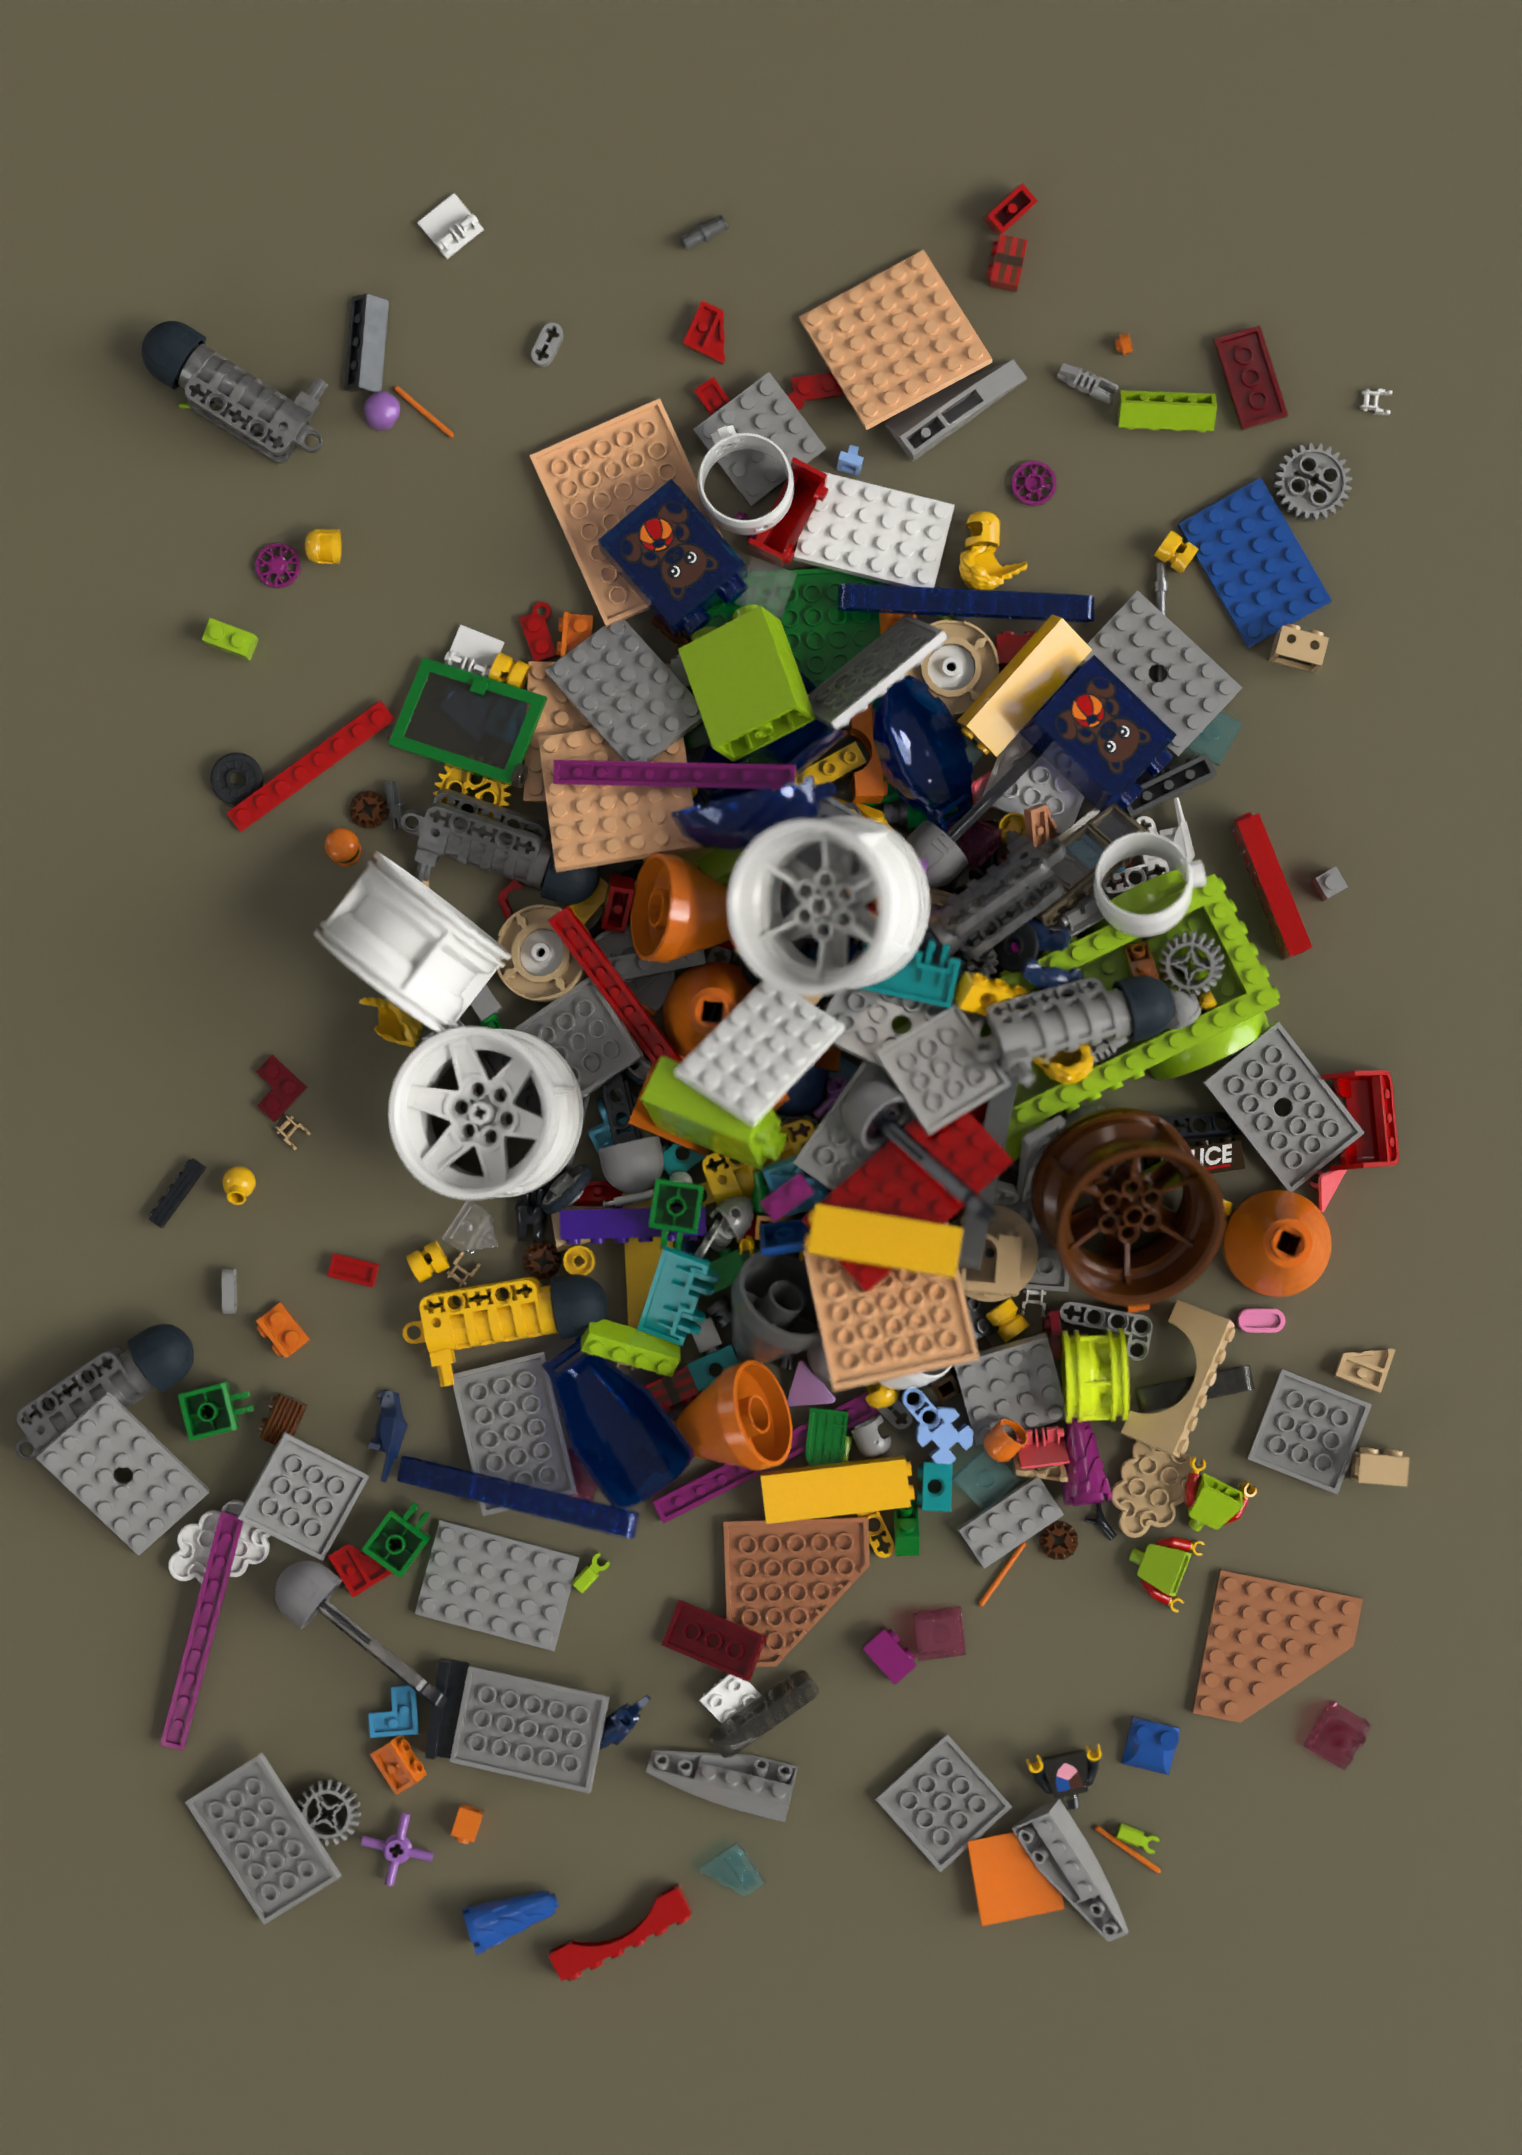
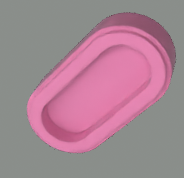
(1260, 1320)

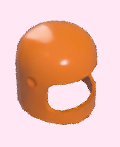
(343, 845)
(1000, 1445)

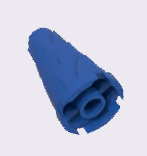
(500, 1919)

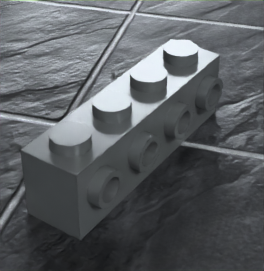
(1172, 783)
(632, 967)

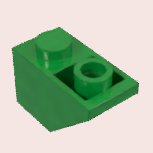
(907, 1530)

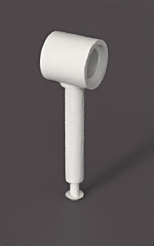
(647, 1194)

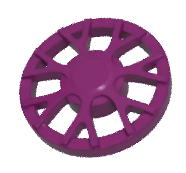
(1033, 483)
(277, 565)

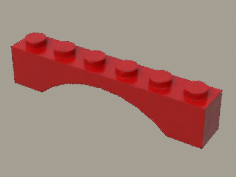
(577, 1956)

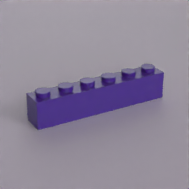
(618, 1224)

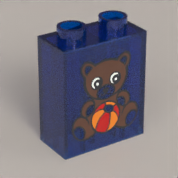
(675, 560)
(1100, 736)

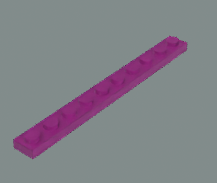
(673, 774)
(730, 1476)
(202, 1631)

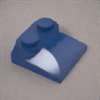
(783, 1237)
(1150, 1745)

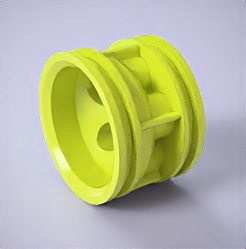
(1094, 1376)

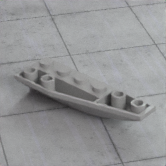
(946, 411)
(736, 1782)
(1071, 1866)

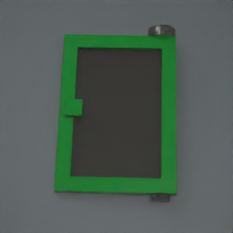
(468, 722)

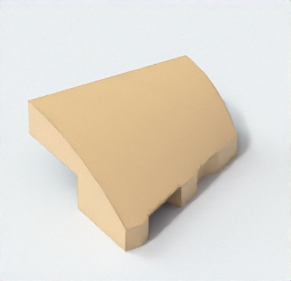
(1051, 1472)

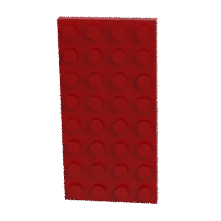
(901, 1188)

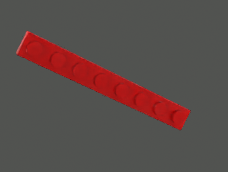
(310, 766)
(612, 986)

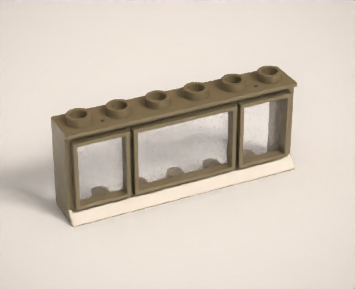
(1084, 846)

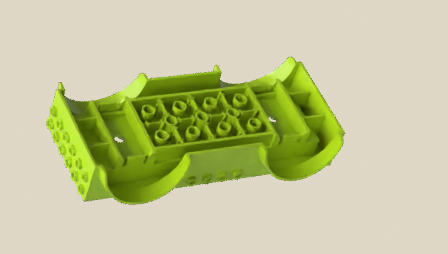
(1236, 1022)

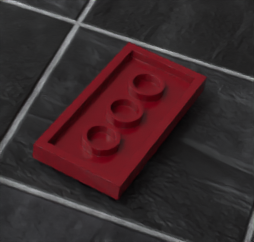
(1250, 378)
(714, 1640)

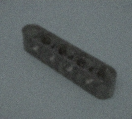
(1172, 1392)
(763, 1714)

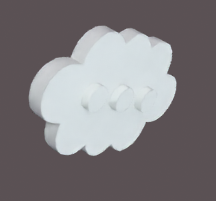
(197, 1539)

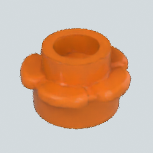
(1124, 344)

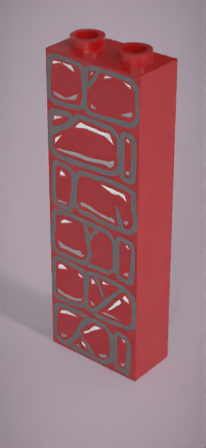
(1270, 885)

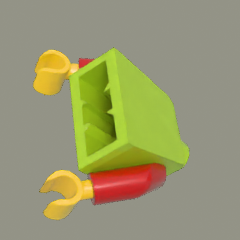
(1213, 1501)
(1164, 1567)

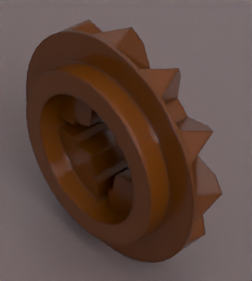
(363, 819)
(535, 1251)
(1058, 1528)

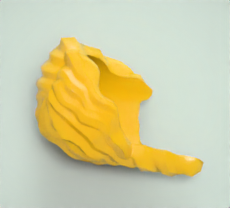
(982, 571)
(394, 1022)
(1067, 1067)

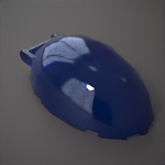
(922, 751)
(740, 819)

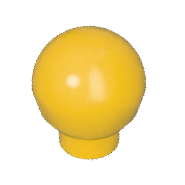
(238, 1184)

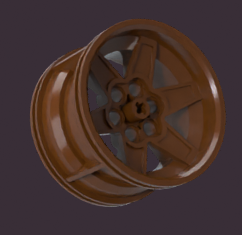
(1075, 1165)

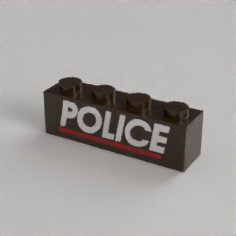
(1215, 1157)

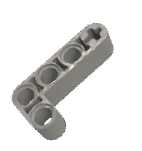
(1105, 1323)

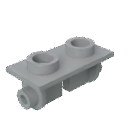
(1077, 920)

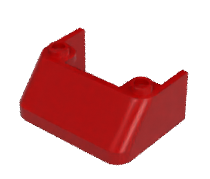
(778, 542)
(1373, 1108)

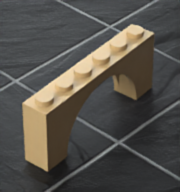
(1171, 1427)

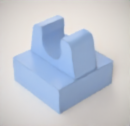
(850, 461)

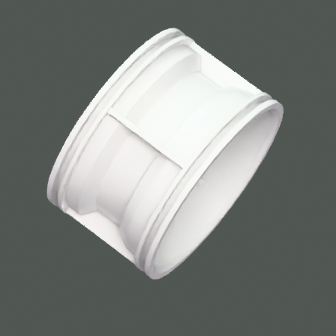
(767, 938)
(411, 944)
(417, 1097)

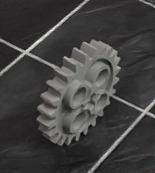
(1322, 462)

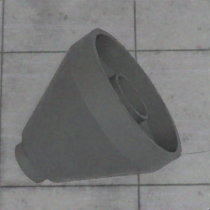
(773, 1308)

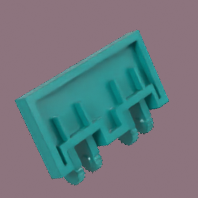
(920, 980)
(672, 1298)

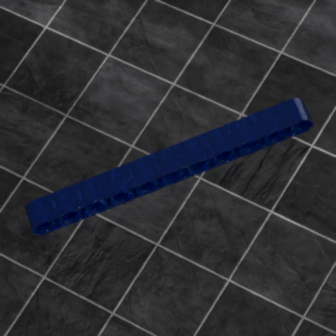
(964, 603)
(518, 1497)

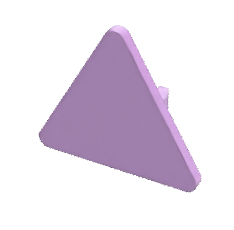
(808, 1388)

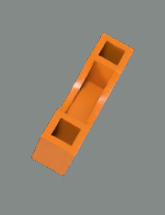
(868, 783)

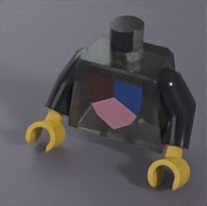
(1066, 1773)

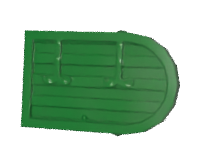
(826, 1436)

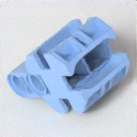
(939, 1428)

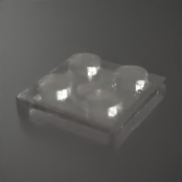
(767, 587)

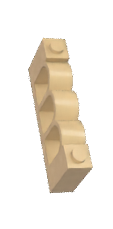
(1007, 1267)

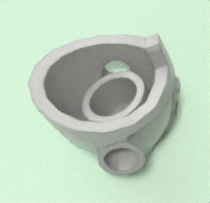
(1185, 1011)
(738, 1213)

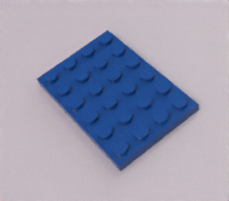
(1254, 563)

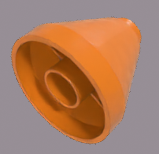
(676, 910)
(690, 991)
(1253, 1237)
(740, 1419)

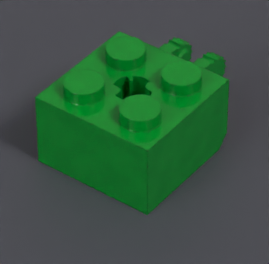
(686, 1220)
(727, 1267)
(224, 1416)
(398, 1526)

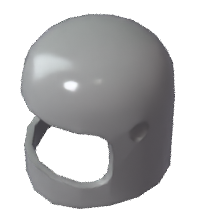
(868, 1437)

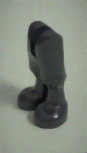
(532, 1214)

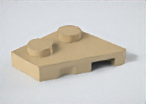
(1365, 1368)

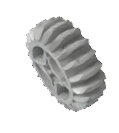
(1200, 962)
(333, 1822)

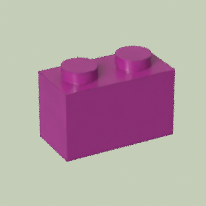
(787, 1196)
(889, 1655)

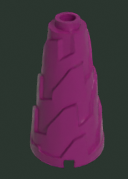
(1086, 1470)

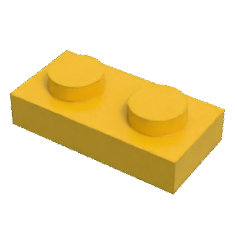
(588, 908)

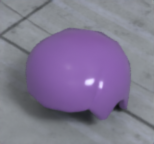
(381, 410)

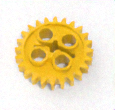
(464, 779)

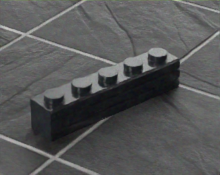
(177, 1192)

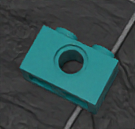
(673, 1164)
(700, 1368)
(939, 1500)

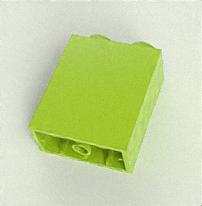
(746, 682)
(696, 1118)

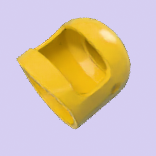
(990, 529)
(323, 546)
(880, 1395)

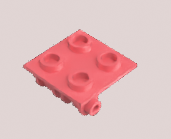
(1043, 1449)

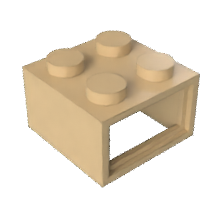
(1301, 649)
(1380, 1468)

